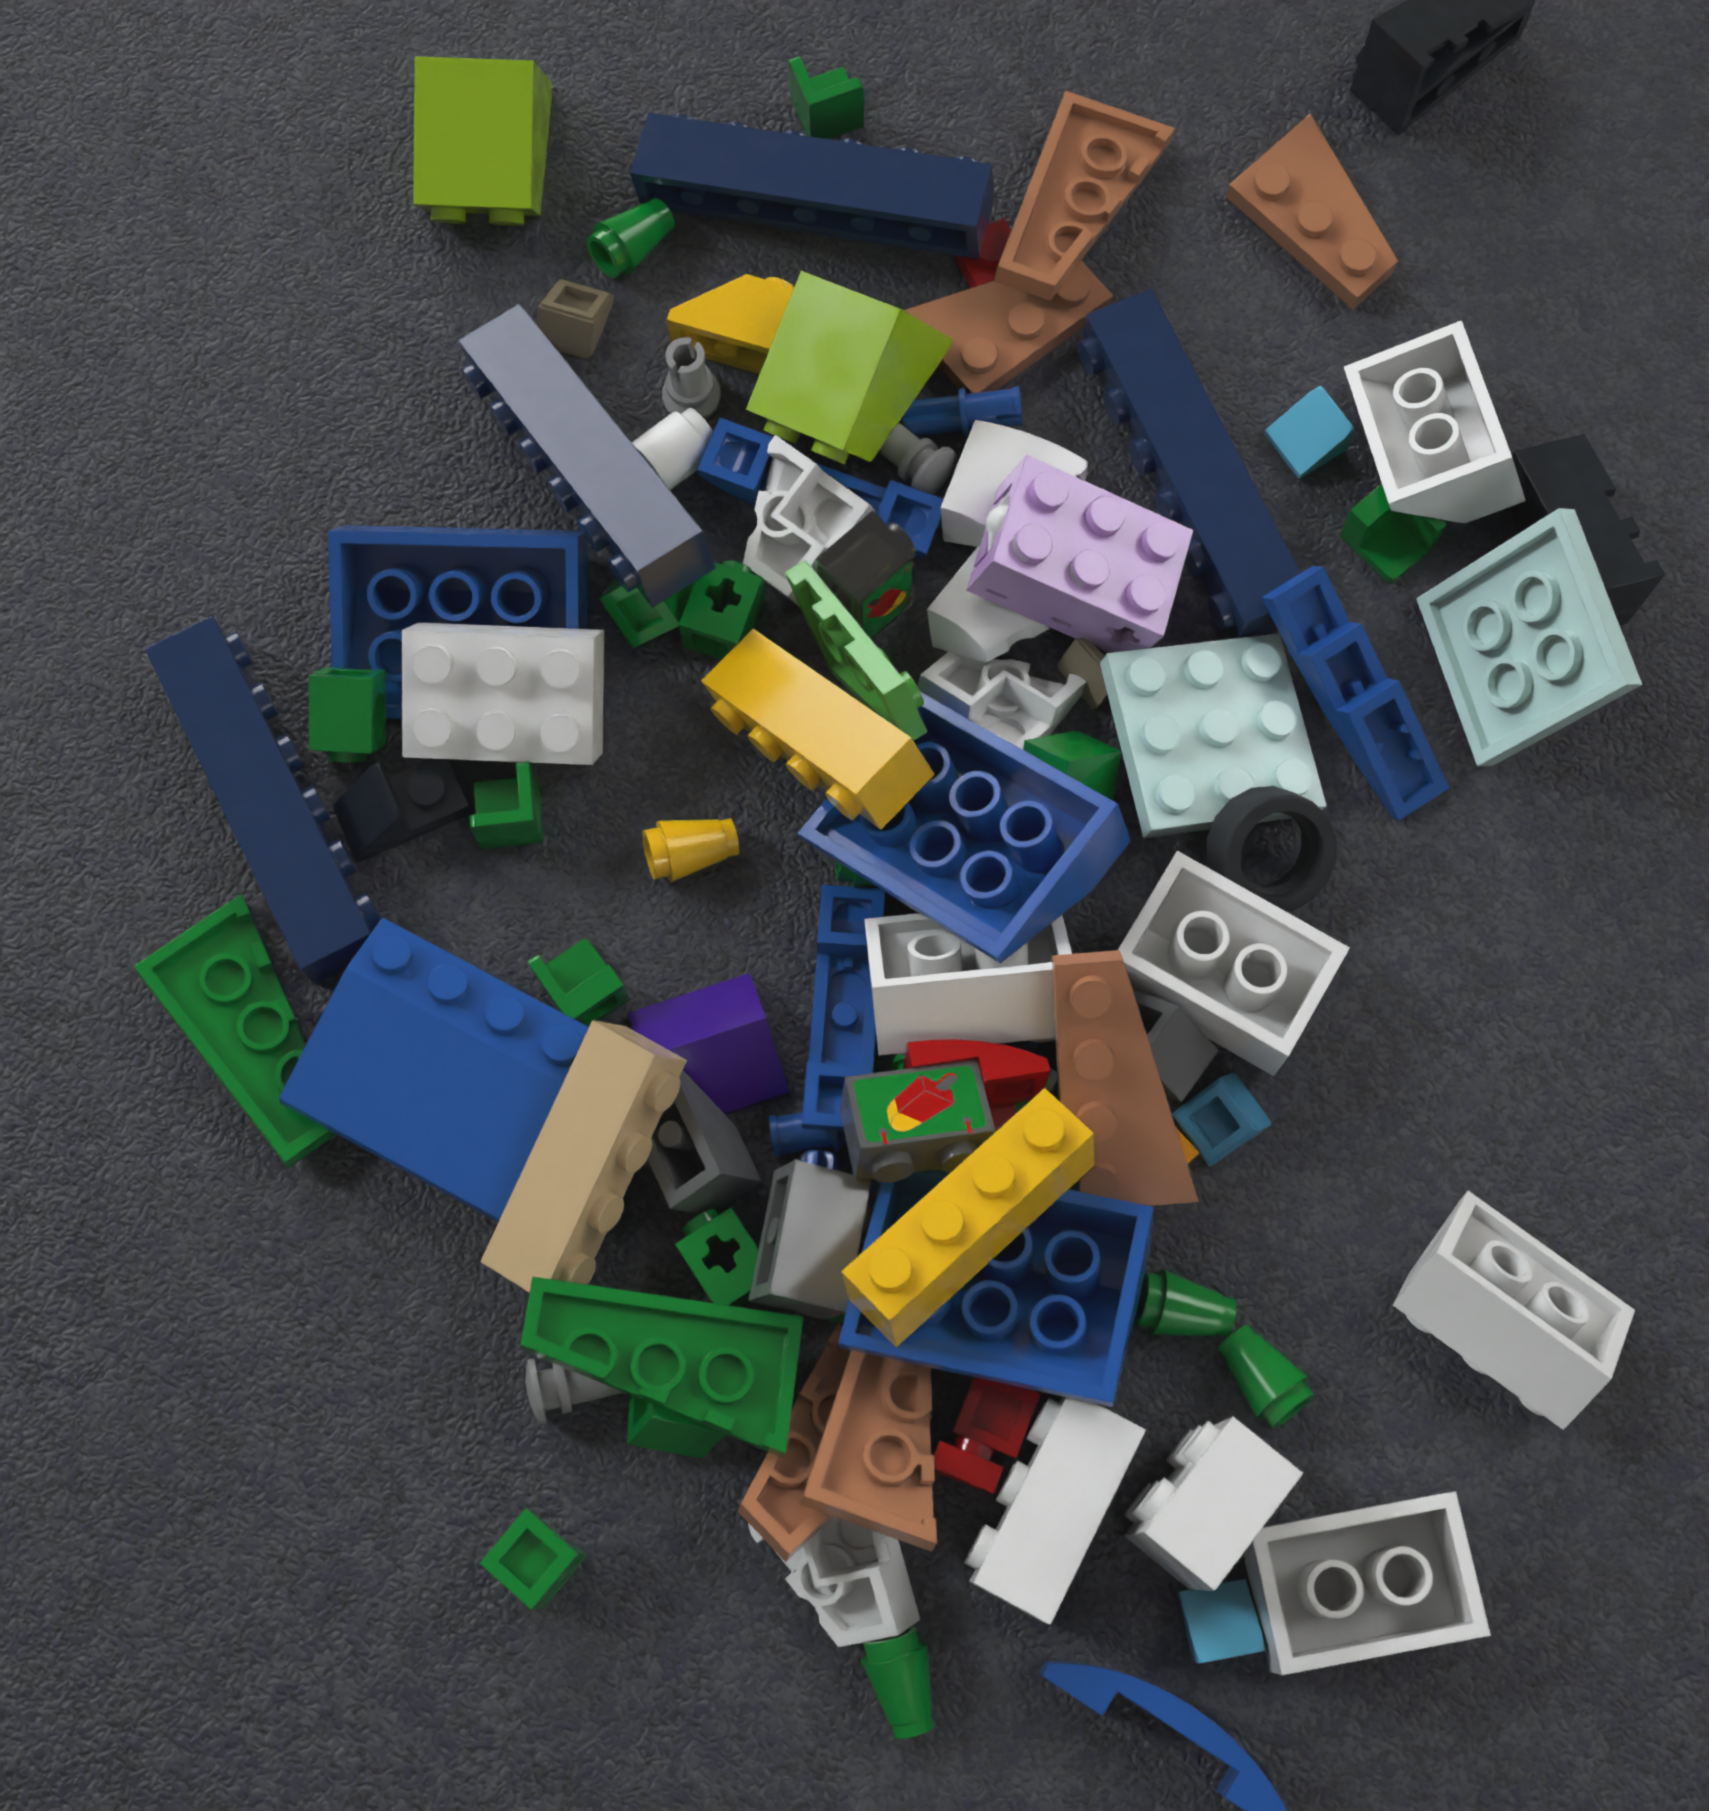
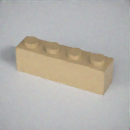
(585, 1157)

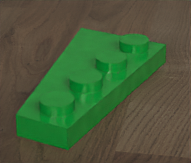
(238, 1020)
(684, 1355)

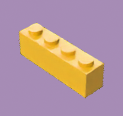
(817, 729)
(969, 1217)

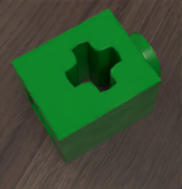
(719, 632)
(701, 1236)

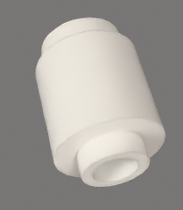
(675, 446)

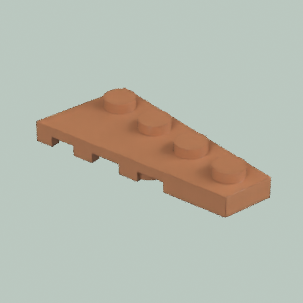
(1078, 187)
(1114, 1084)

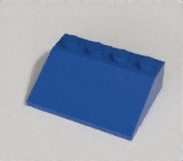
(443, 575)
(986, 843)
(435, 1067)
(1042, 1311)

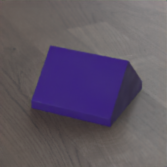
(722, 1039)

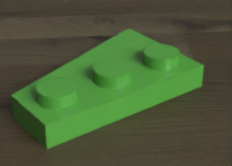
(854, 656)

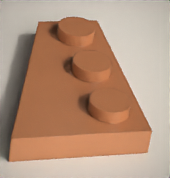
(1315, 213)
(1007, 330)
(877, 1451)
(778, 1487)

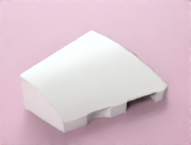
(984, 464)
(798, 516)
(973, 624)
(1001, 695)
(853, 1582)

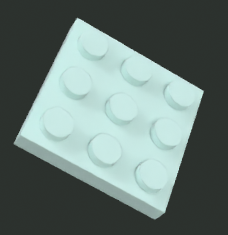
(1528, 639)
(1207, 727)

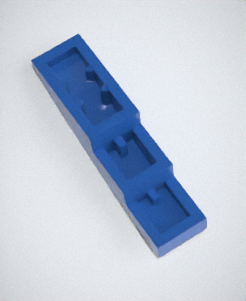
(1355, 694)

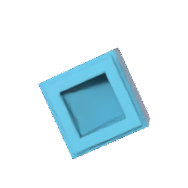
(1310, 433)
(1221, 1622)

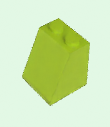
(480, 138)
(843, 369)

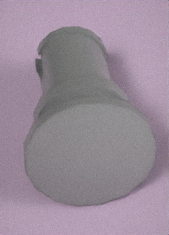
(689, 380)
(919, 460)
(560, 1389)

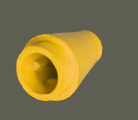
(688, 846)

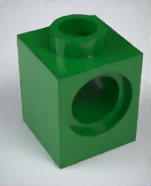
(347, 712)

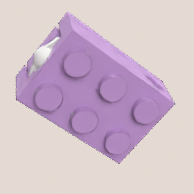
(1079, 559)

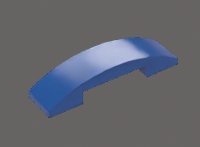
(740, 466)
(842, 1003)
(1096, 1686)

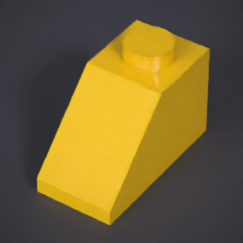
(734, 320)

